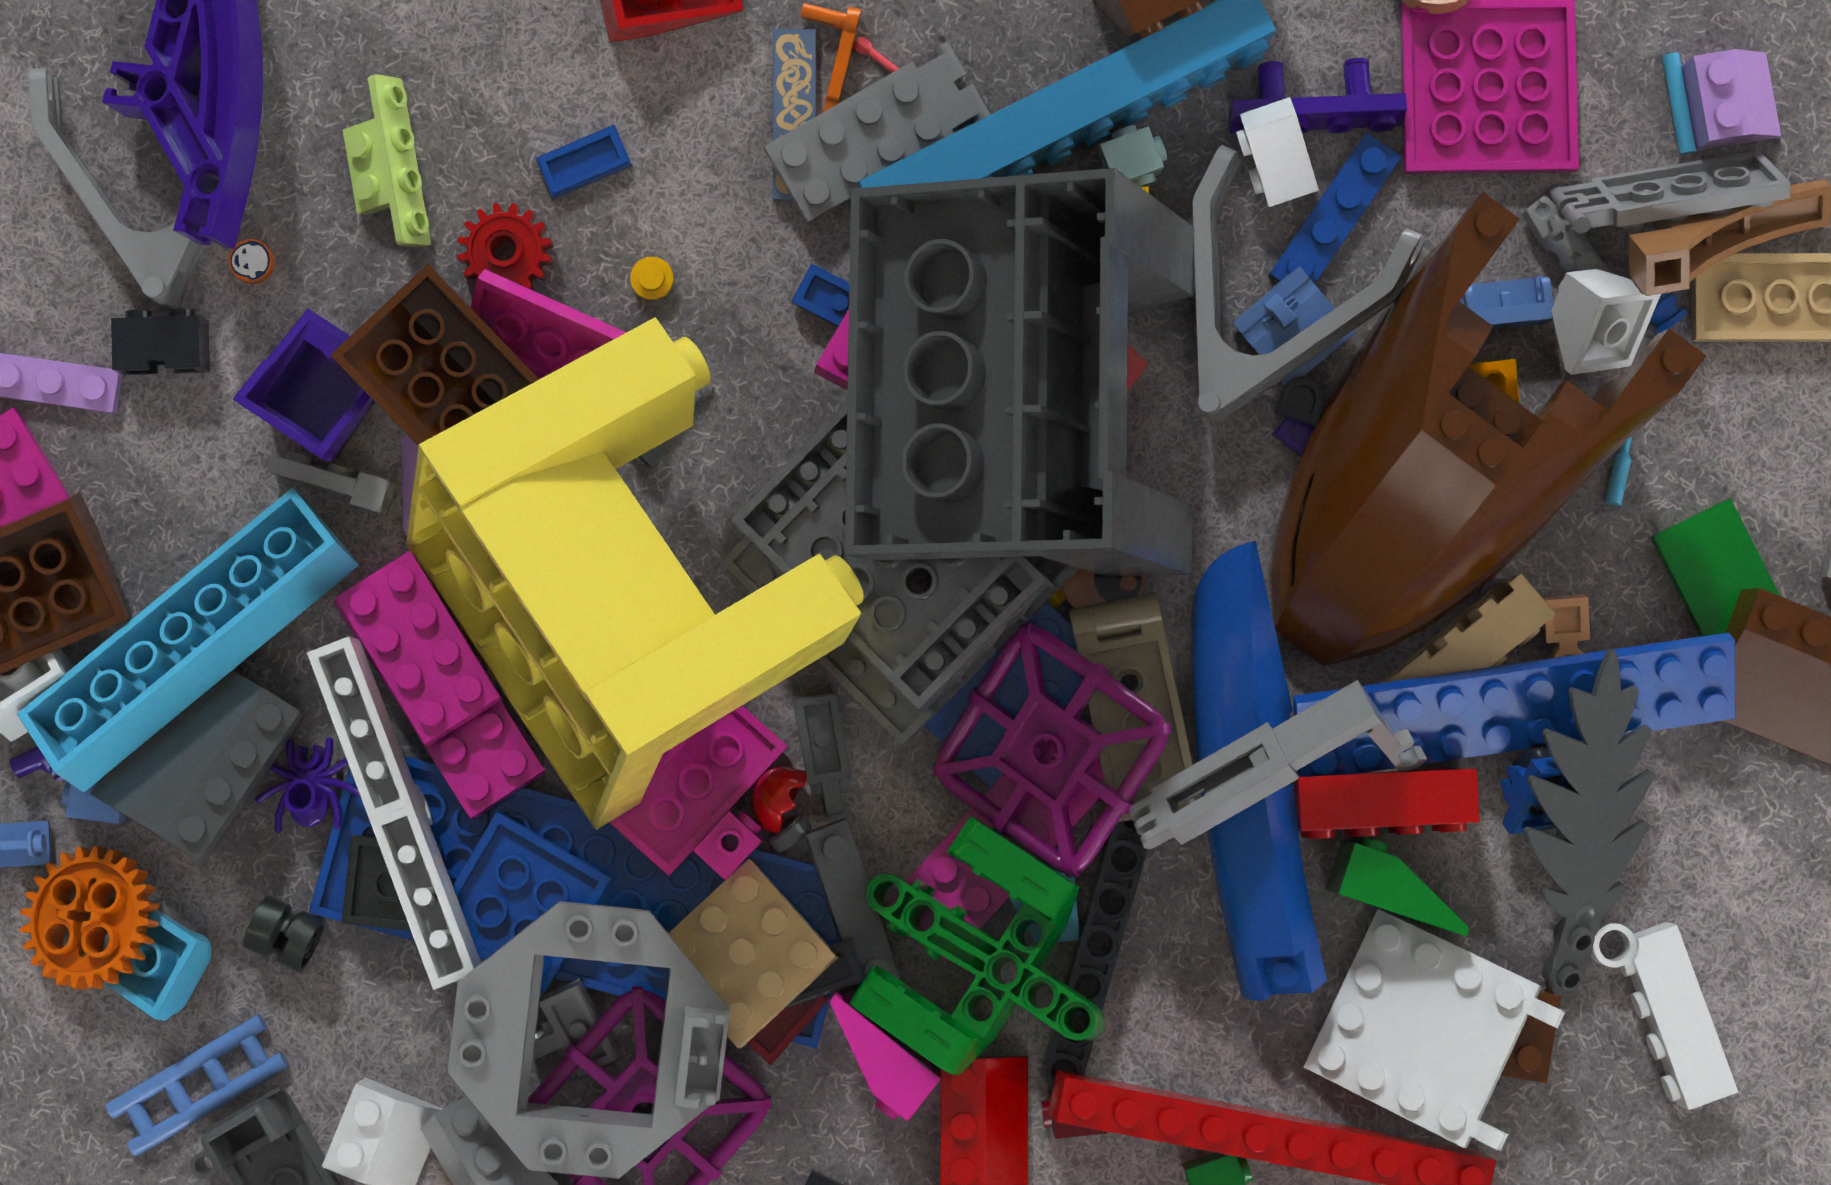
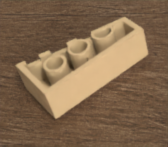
(1482, 633)

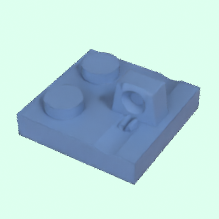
(1283, 314)

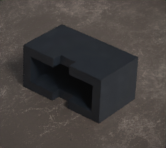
(149, 341)

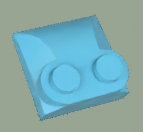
(170, 970)

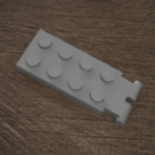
(872, 131)
(1672, 192)

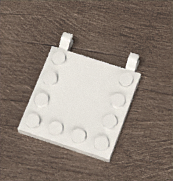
(1426, 1029)

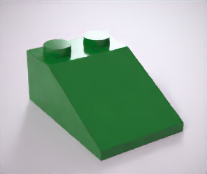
(1383, 880)

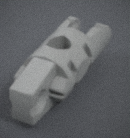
(1558, 238)

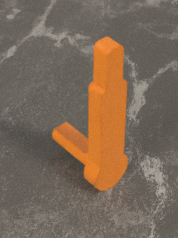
(847, 22)

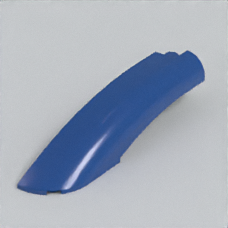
(1257, 851)

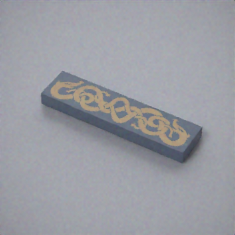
(792, 88)

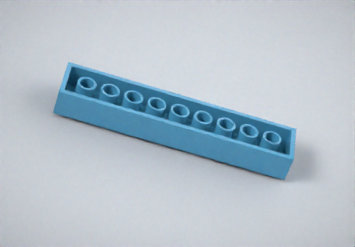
(1094, 99)

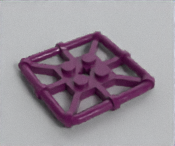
(1077, 746)
(637, 1085)

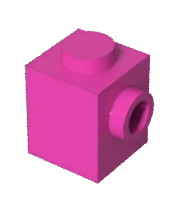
(729, 843)

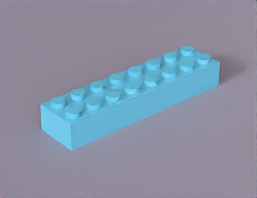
(186, 640)

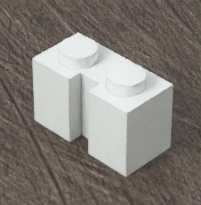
(1278, 152)

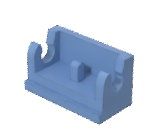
(1512, 302)

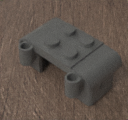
(264, 1146)

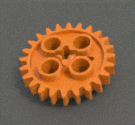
(55, 915)

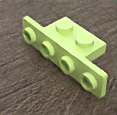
(385, 163)

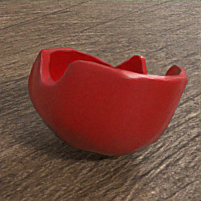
(775, 796)

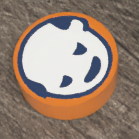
(251, 261)

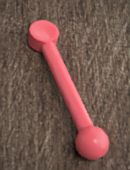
(864, 47)

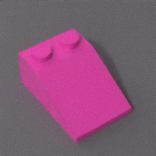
(891, 1068)

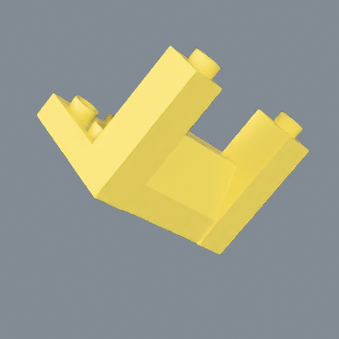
(578, 589)

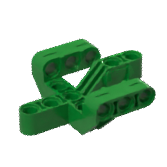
(960, 1038)

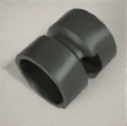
(283, 933)

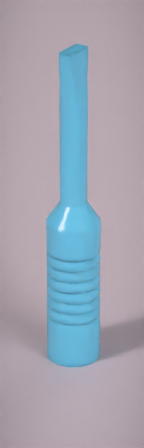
(1618, 475)

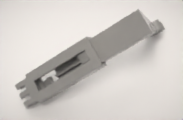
(1264, 764)

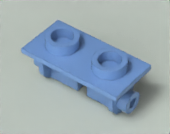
(25, 843)

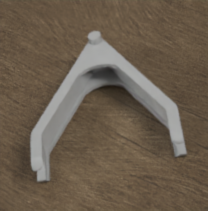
(157, 259)
(1235, 378)

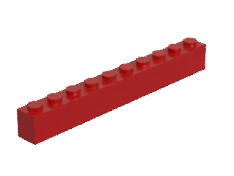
(1262, 1134)

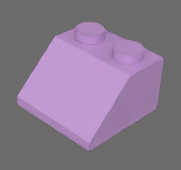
(1730, 98)

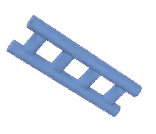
(187, 1111)

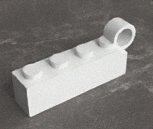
(1674, 1012)

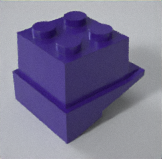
(306, 390)

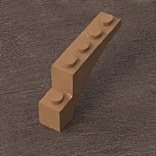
(1683, 249)

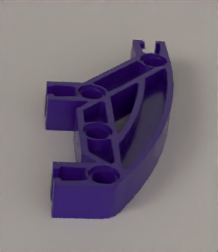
(207, 138)

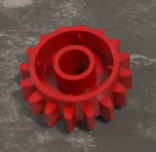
(506, 227)

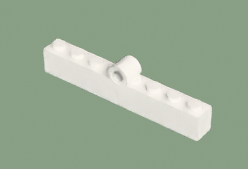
(395, 811)

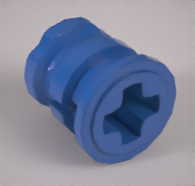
(1666, 313)

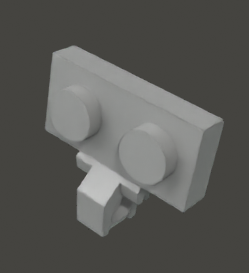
(567, 1020)

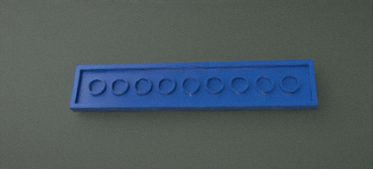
(1513, 703)

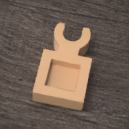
(1568, 625)

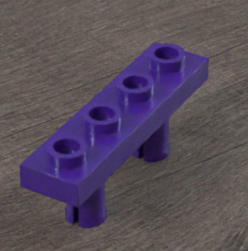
(1332, 113)

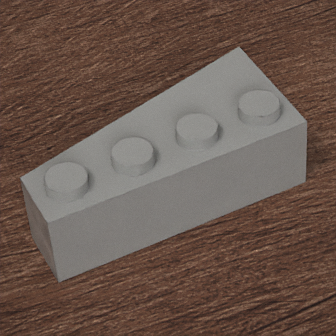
(474, 1151)

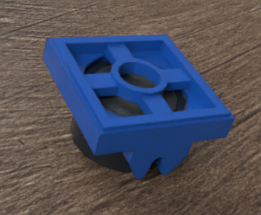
(1518, 794)

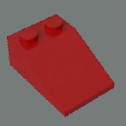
(652, 17)

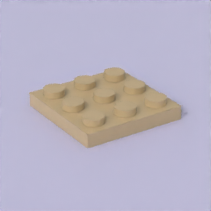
(752, 949)

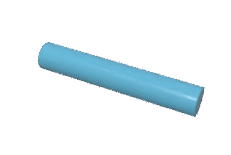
(1679, 103)

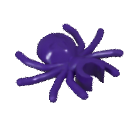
(308, 786)

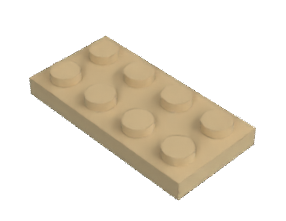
(1763, 299)

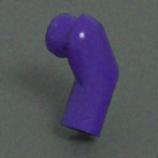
(30, 762)

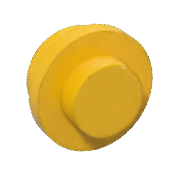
(652, 278)

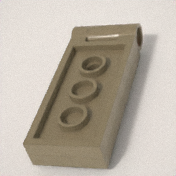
(1132, 641)

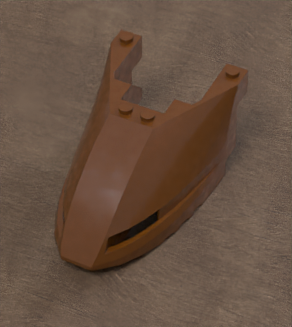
(1432, 468)

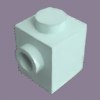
(1134, 155)

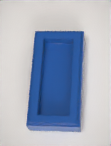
(583, 161)

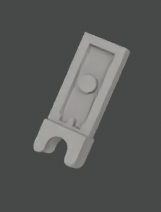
(365, 492)

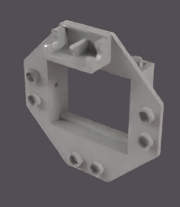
(498, 1028)

